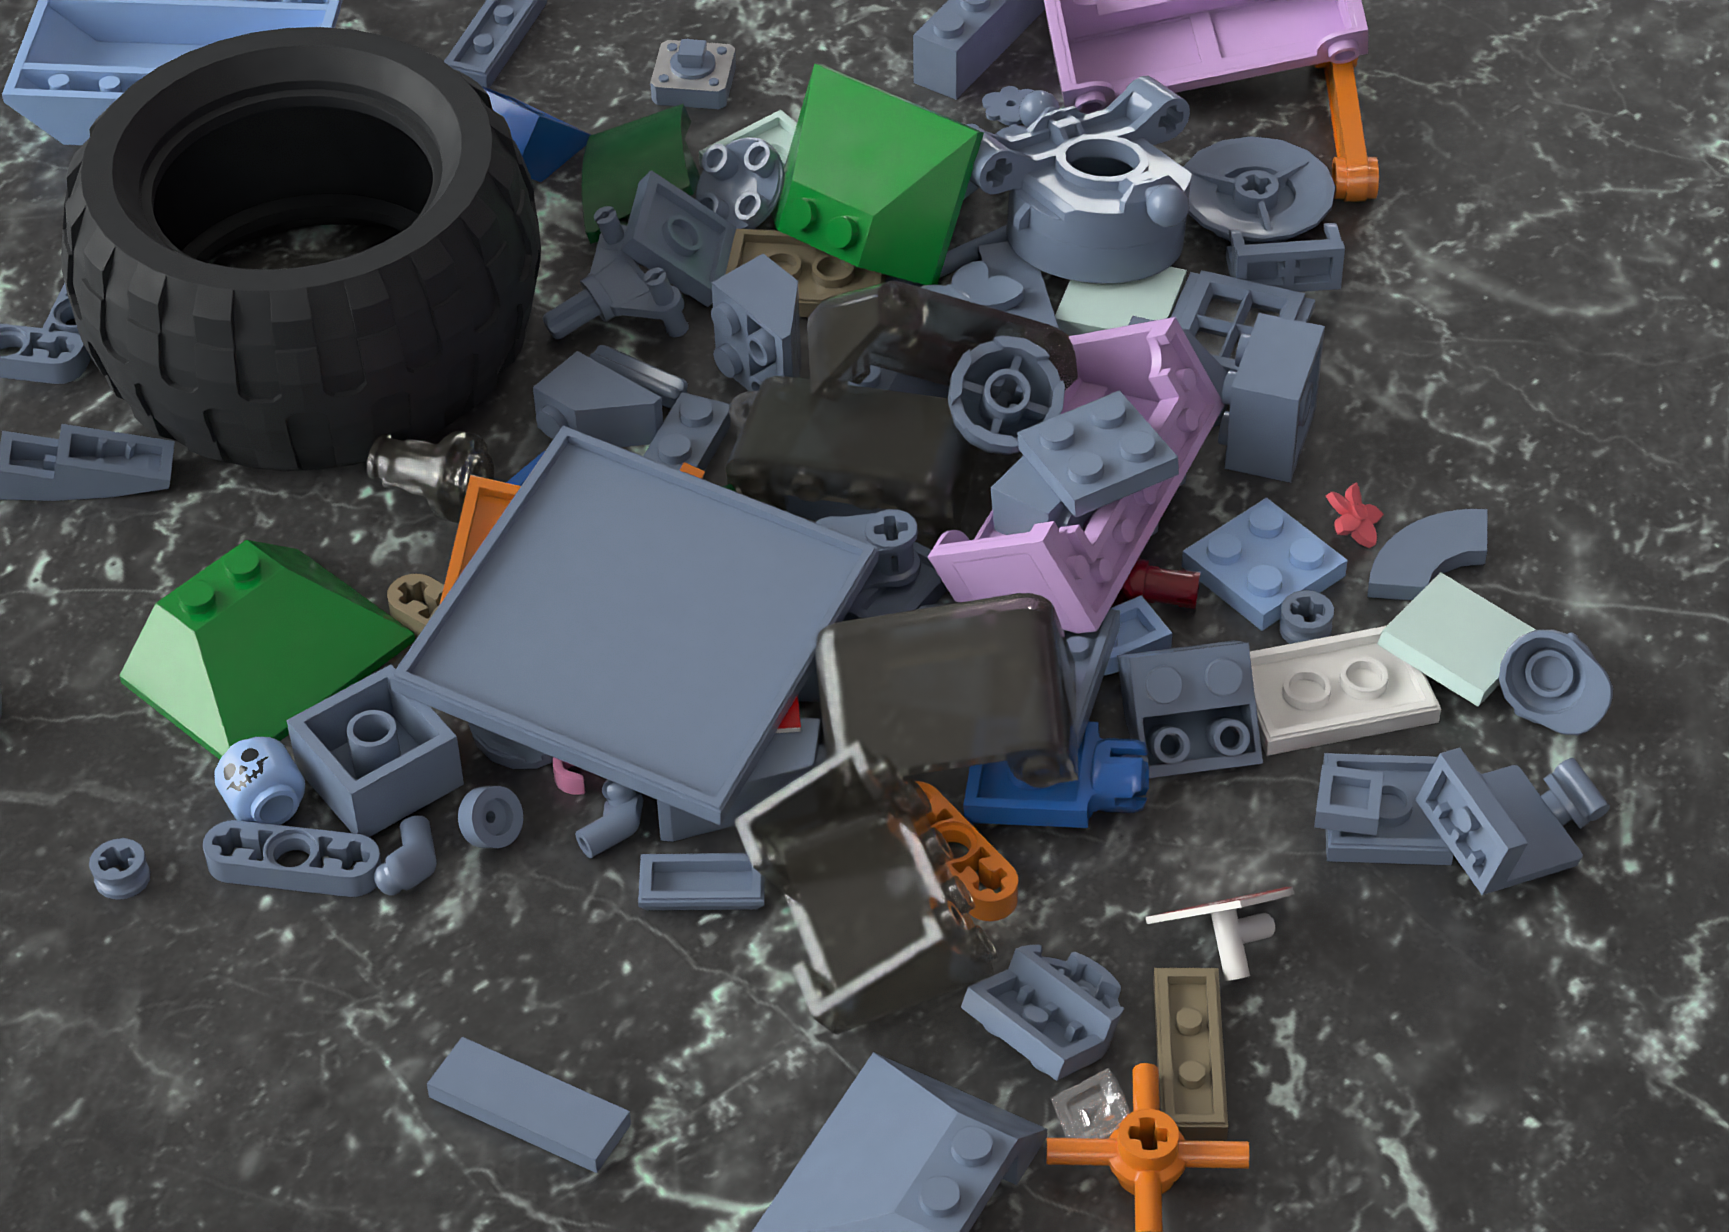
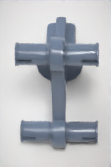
(618, 288)

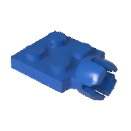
(1108, 781)

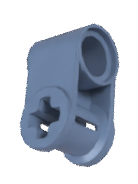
(874, 530)

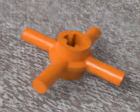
(1147, 1151)

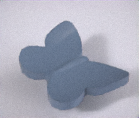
(974, 285)

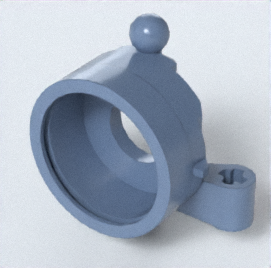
(1091, 187)

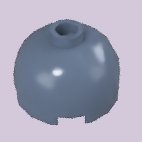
(1003, 391)

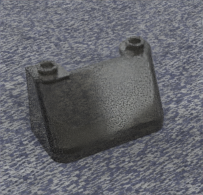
(912, 335)
(954, 688)

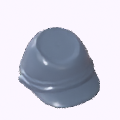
(1555, 682)

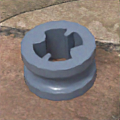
(1306, 604)
(110, 880)

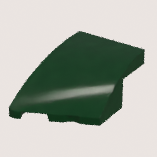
(626, 154)

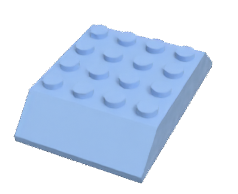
(91, 51)

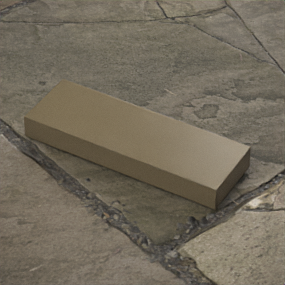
(1191, 1051)

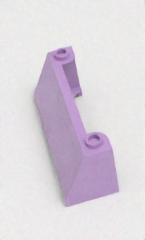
(1193, 42)
(1088, 565)

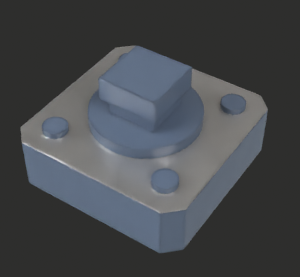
(693, 74)

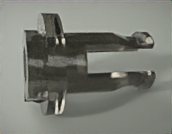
(432, 470)

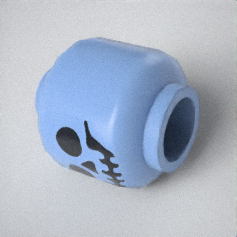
(260, 781)

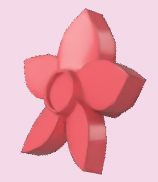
(1356, 516)

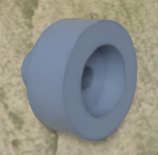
(490, 817)

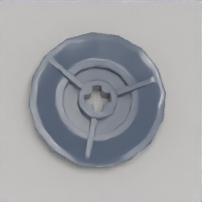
(1260, 188)

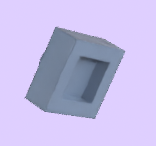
(1349, 800)

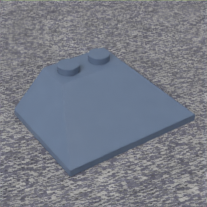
(903, 1158)

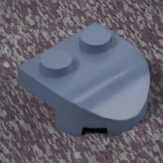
(1050, 1009)

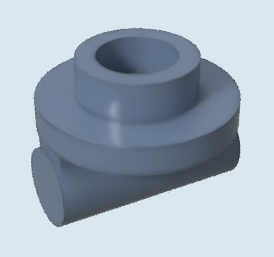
(1573, 795)

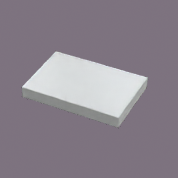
(1336, 692)

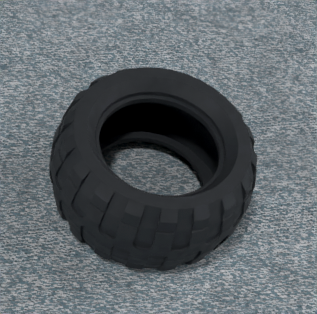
(279, 139)

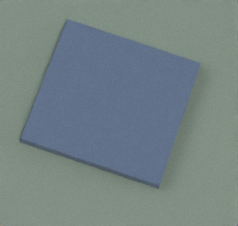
(636, 623)

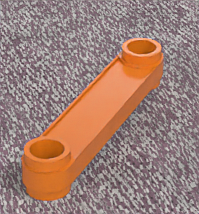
(1352, 171)

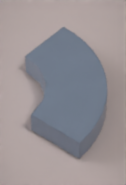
(1425, 550)

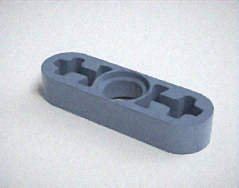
(278, 839)

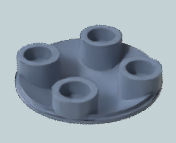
(741, 181)

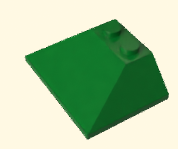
(875, 178)
(256, 645)

